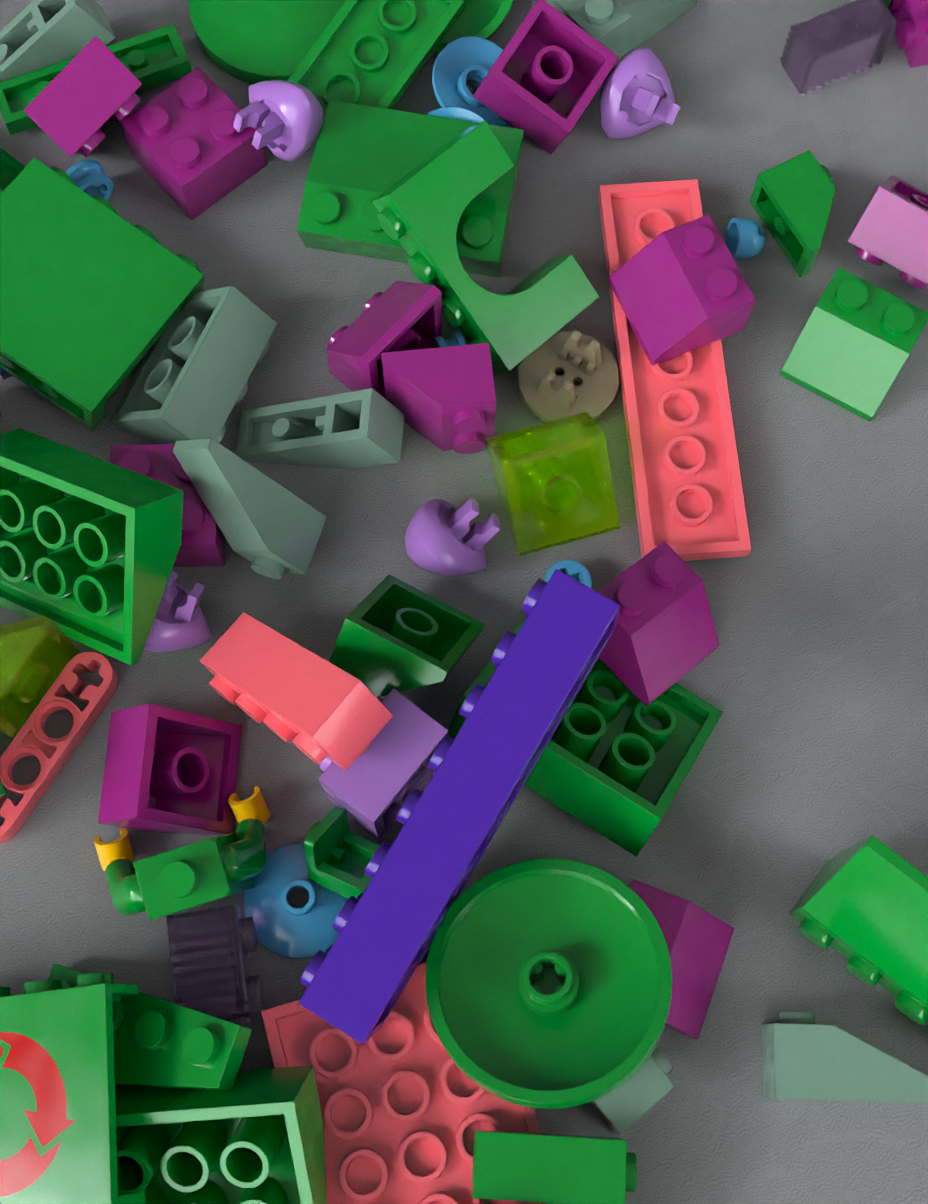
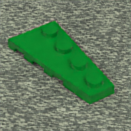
(169, 1043)

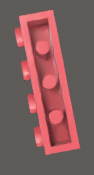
(295, 692)

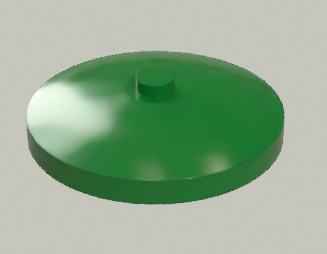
(260, 37)
(549, 983)

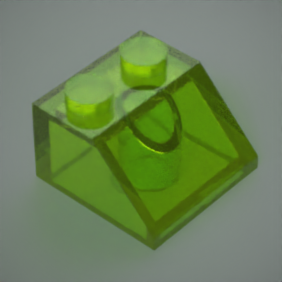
(554, 482)
(30, 662)

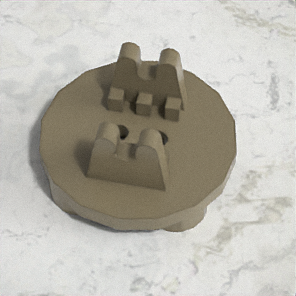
(580, 360)

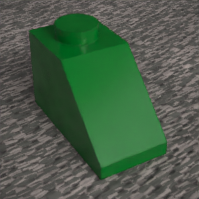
(795, 207)

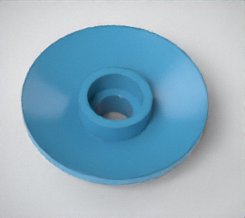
(461, 65)
(284, 928)

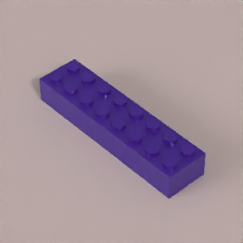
(461, 807)

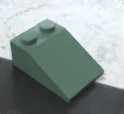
(622, 23)

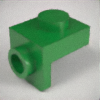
(338, 856)

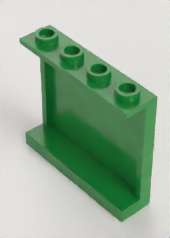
(80, 291)

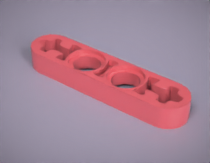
(53, 752)

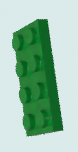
(375, 50)

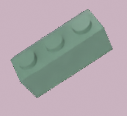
(196, 369)

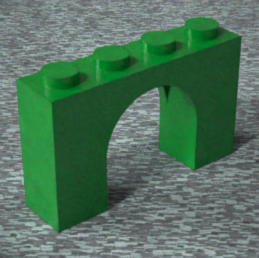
(424, 217)
(551, 1168)

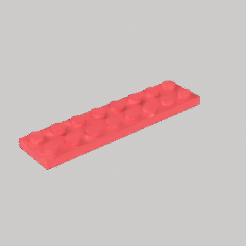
(678, 409)

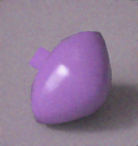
(636, 96)
(285, 118)
(445, 542)
(178, 620)

